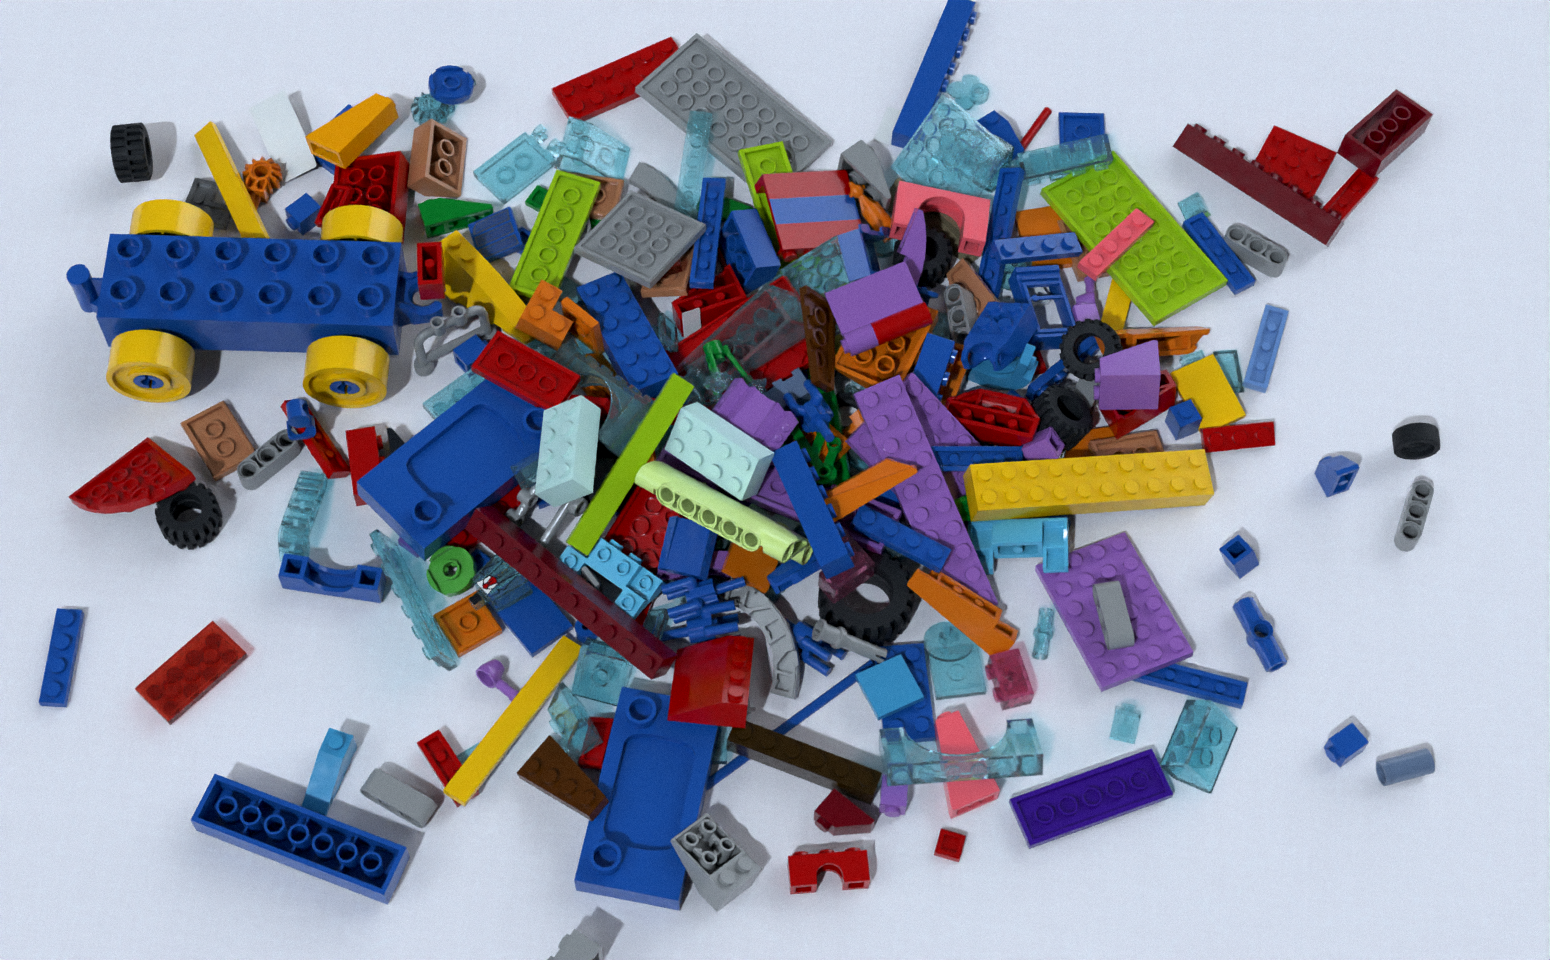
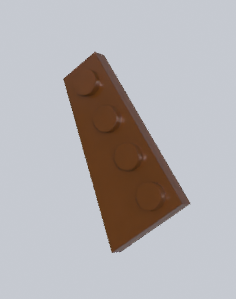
(820, 337)
(562, 779)

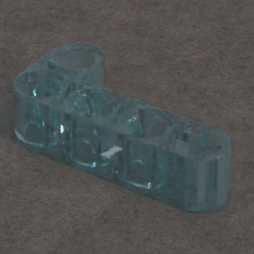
(301, 514)

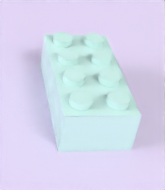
(568, 451)
(719, 451)

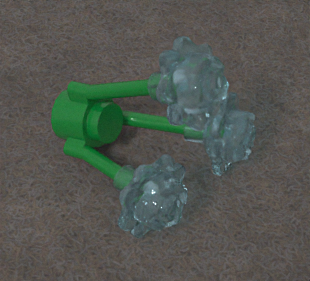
(718, 381)

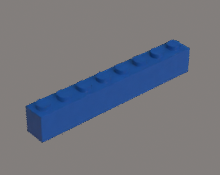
(935, 68)
(932, 372)

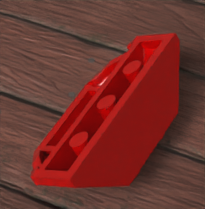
(995, 417)

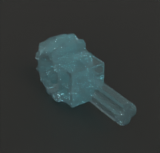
(428, 108)

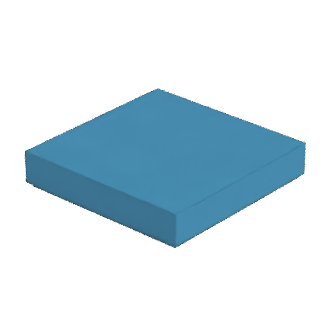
(889, 687)

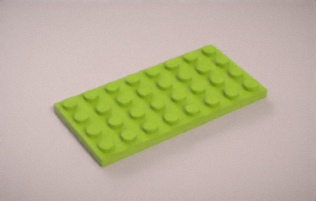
(1164, 267)

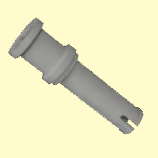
(838, 638)

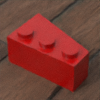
(712, 302)
(1125, 421)

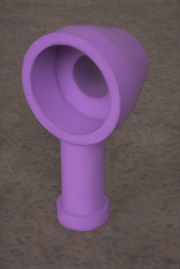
(1089, 295)
(491, 674)

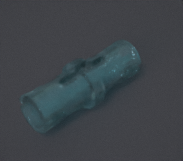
(1043, 633)

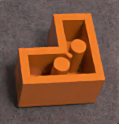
(541, 321)

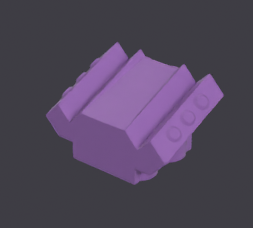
(755, 414)

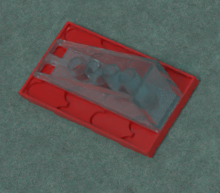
(762, 335)

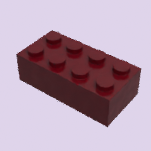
(1384, 133)

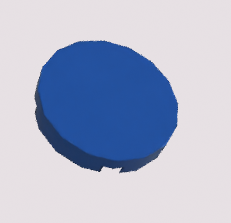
(451, 85)

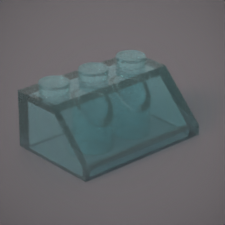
(1199, 745)

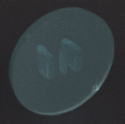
(947, 642)

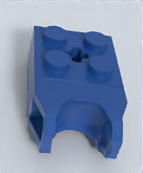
(999, 334)

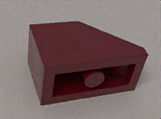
(841, 816)

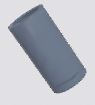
(1405, 767)

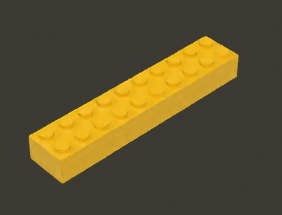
(1087, 485)

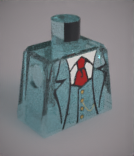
(499, 585)

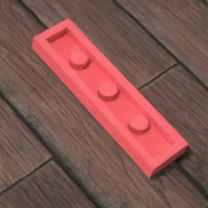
(1115, 244)

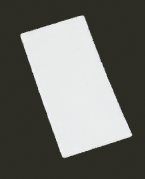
(283, 136)

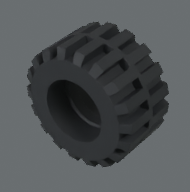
(131, 152)
(941, 252)
(1076, 335)
(1065, 413)
(194, 531)

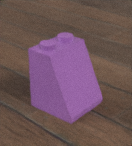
(1129, 378)

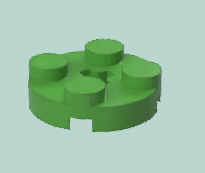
(438, 570)

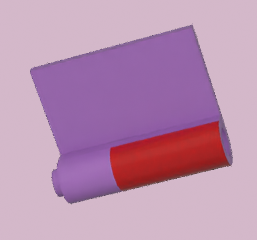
(878, 309)

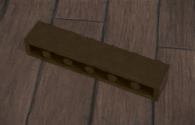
(804, 761)

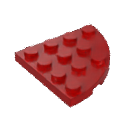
(134, 481)
(642, 527)

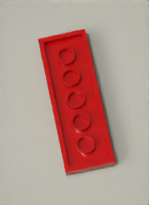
(612, 83)

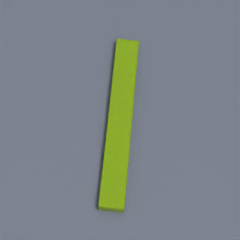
(628, 464)

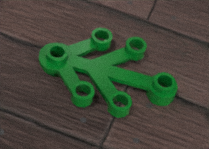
(814, 452)

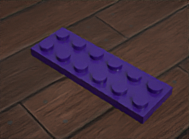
(1090, 798)

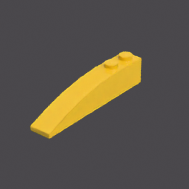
(475, 282)

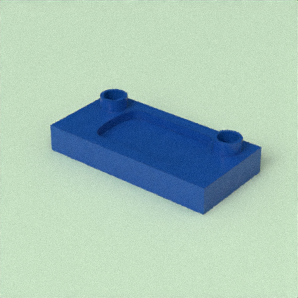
(453, 467)
(655, 790)

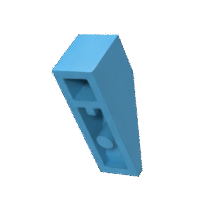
(329, 770)

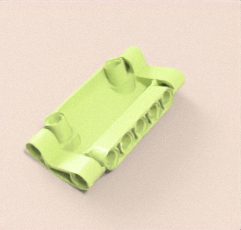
(722, 513)

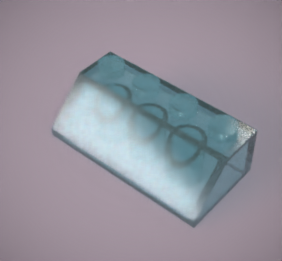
(1064, 159)

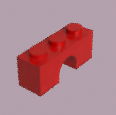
(848, 865)

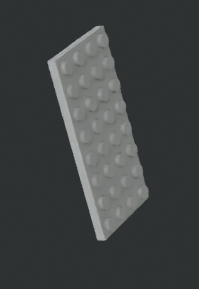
(742, 109)

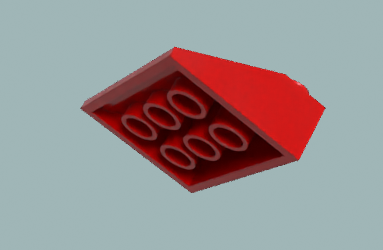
(378, 182)
(712, 682)

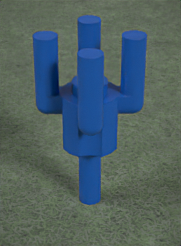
(814, 414)
(697, 595)
(705, 627)
(803, 637)

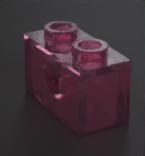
(1009, 665)

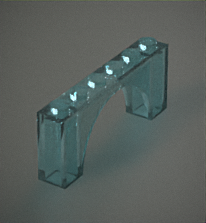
(626, 405)
(910, 763)

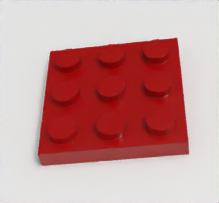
(1295, 160)

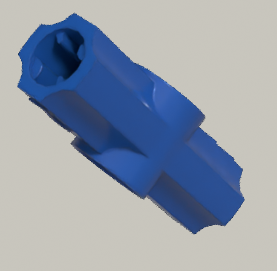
(1265, 647)

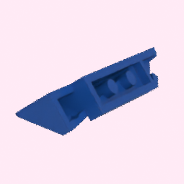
(792, 573)

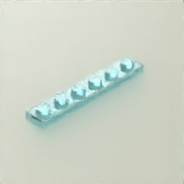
(693, 163)

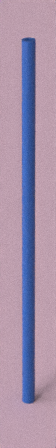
(793, 721)

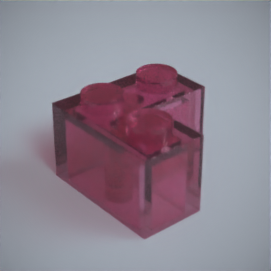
(847, 581)

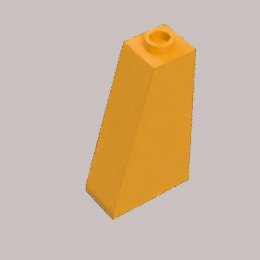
(352, 131)

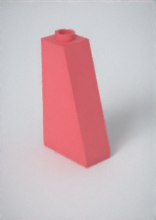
(955, 738)

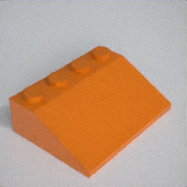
(886, 360)

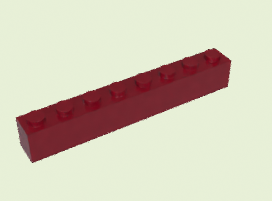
(1259, 185)

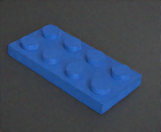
(918, 717)

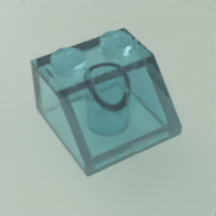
(600, 672)
(572, 722)

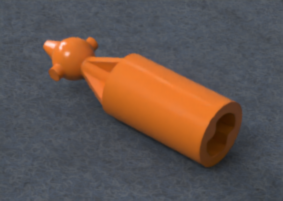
(871, 210)

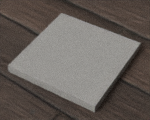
(640, 239)

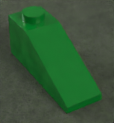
(448, 215)

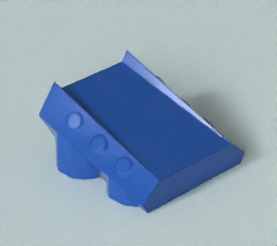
(687, 548)

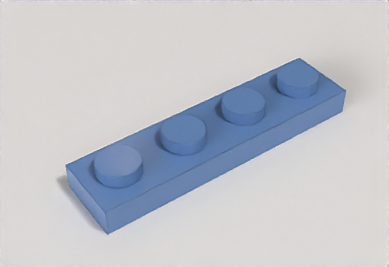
(1265, 348)

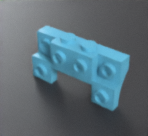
(1022, 540)
(624, 571)

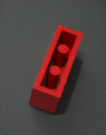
(363, 455)

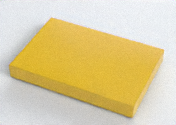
(1209, 392)

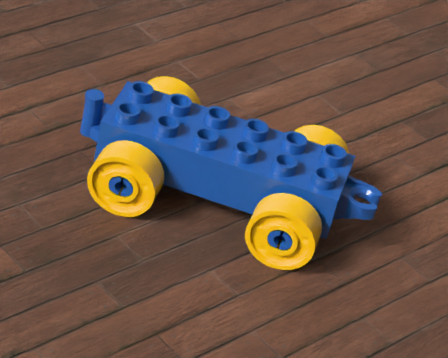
(184, 290)

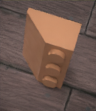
(436, 161)

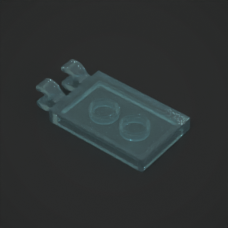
(518, 164)

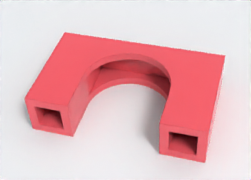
(967, 211)

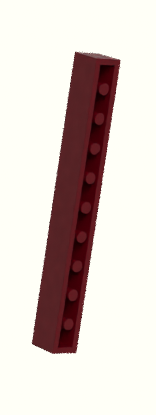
(571, 592)

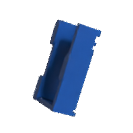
(859, 250)
(1043, 277)

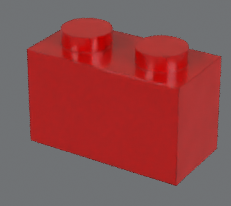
(430, 270)

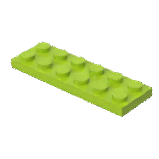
(764, 160)
(555, 232)

